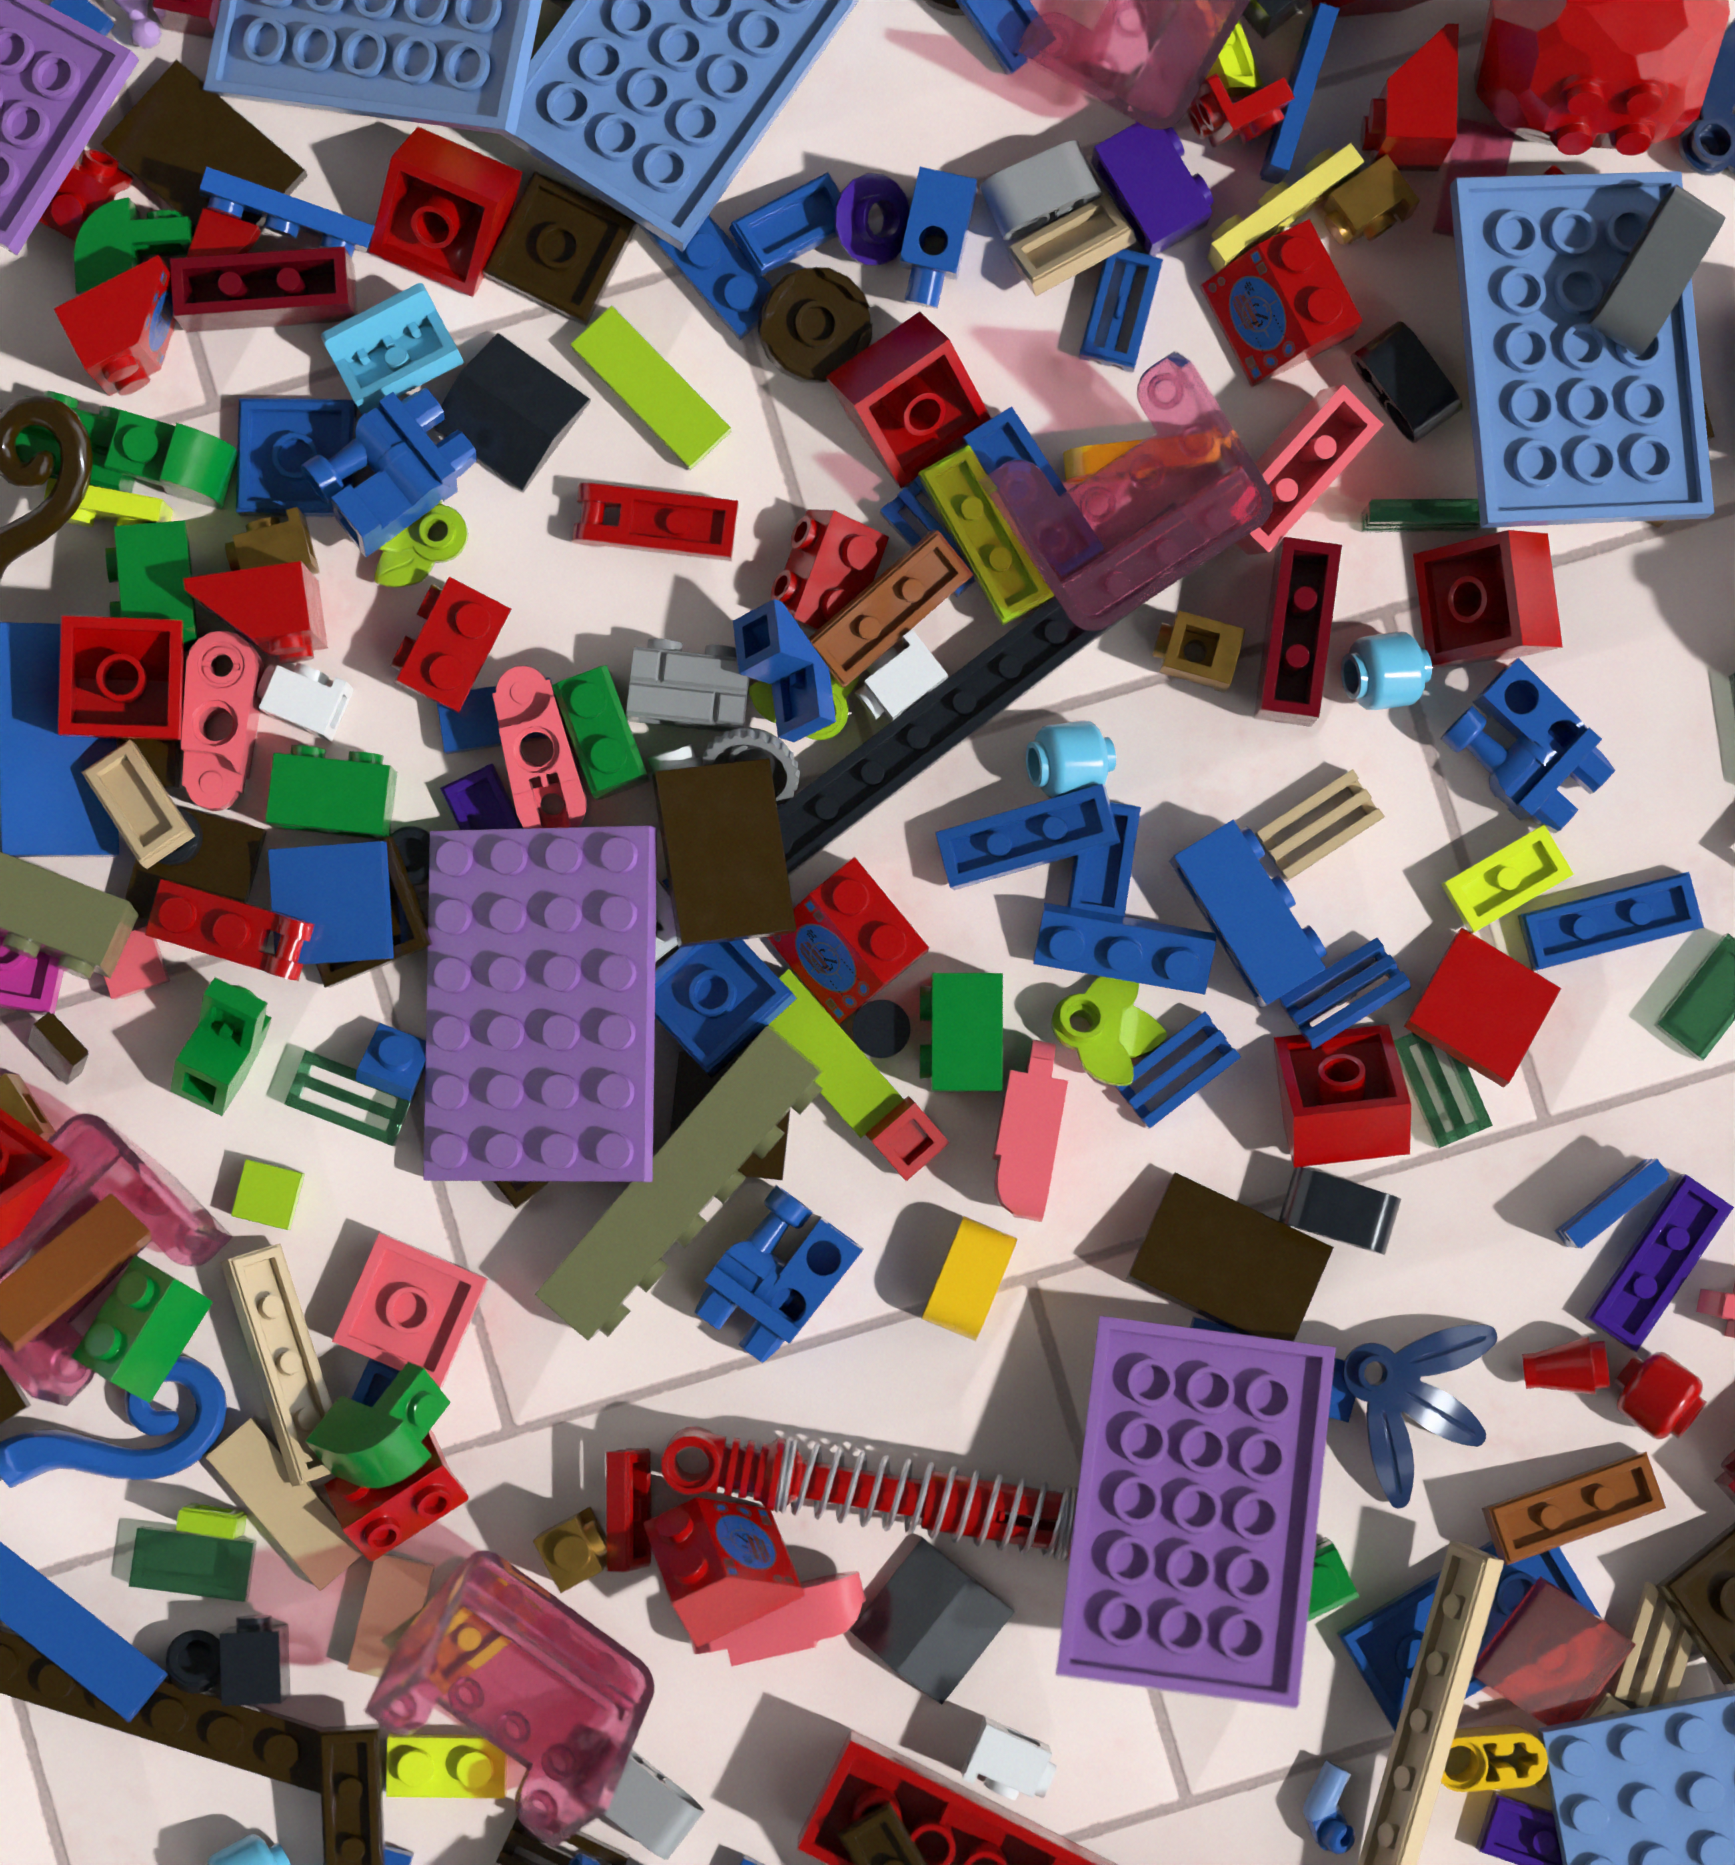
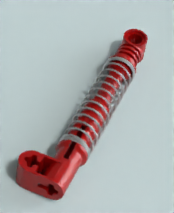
(942, 1500)

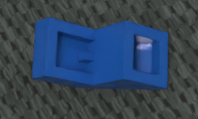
(779, 653)

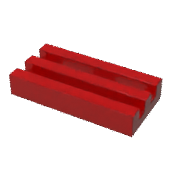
(627, 1508)

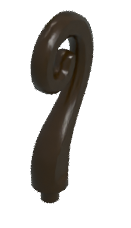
(72, 481)

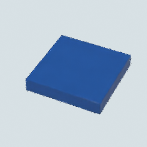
(276, 440)
(342, 893)
(717, 1000)

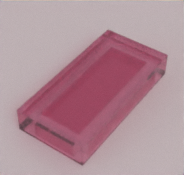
(1477, 152)

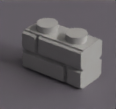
(687, 687)

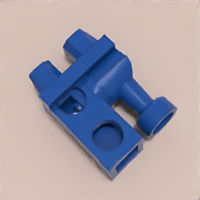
(407, 467)
(1546, 749)
(769, 1288)

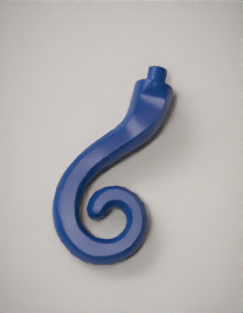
(48, 1450)

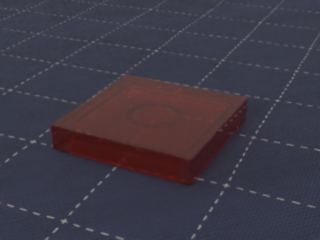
(1552, 1655)

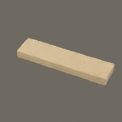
(280, 1355)

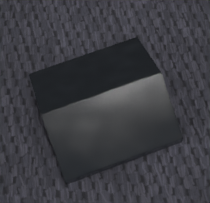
(511, 410)
(931, 1621)

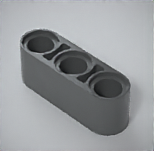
(1657, 270)

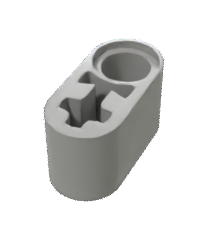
(1040, 189)
(652, 1807)

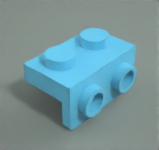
(391, 347)

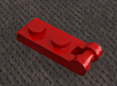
(657, 521)
(227, 929)

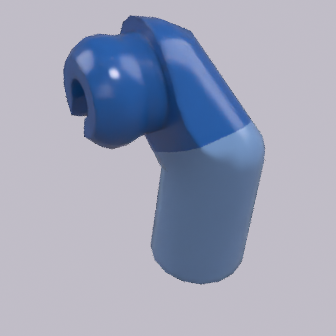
(1324, 1811)

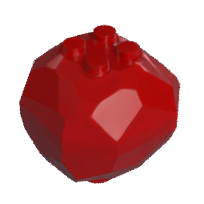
(1598, 69)

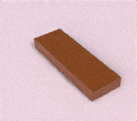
(889, 607)
(68, 1269)
(1573, 1508)

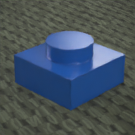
(393, 1062)

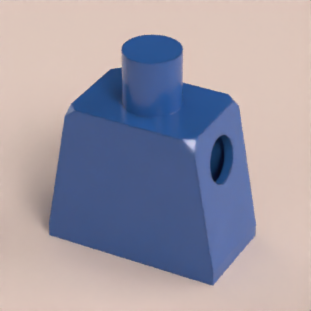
(942, 208)

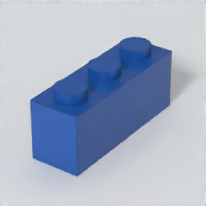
(1249, 912)

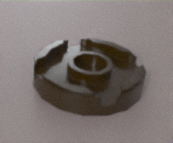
(814, 323)

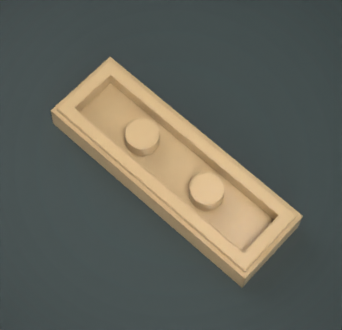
(293, 1515)

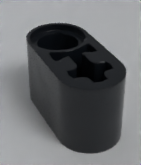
(1406, 382)
(1339, 1210)

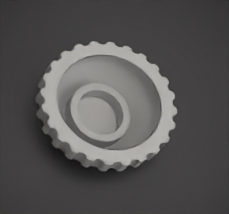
(757, 744)

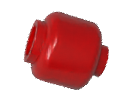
(1659, 1395)

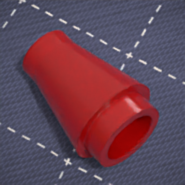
(1569, 1367)

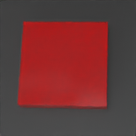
(1482, 1007)

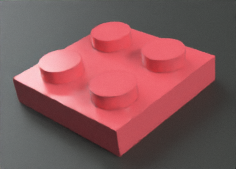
(410, 1308)

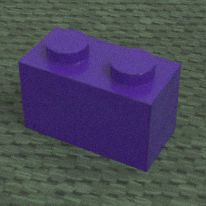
(1153, 186)

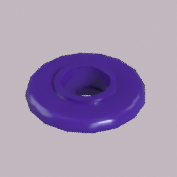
(852, 219)

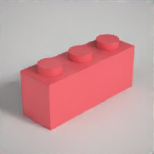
(1309, 460)

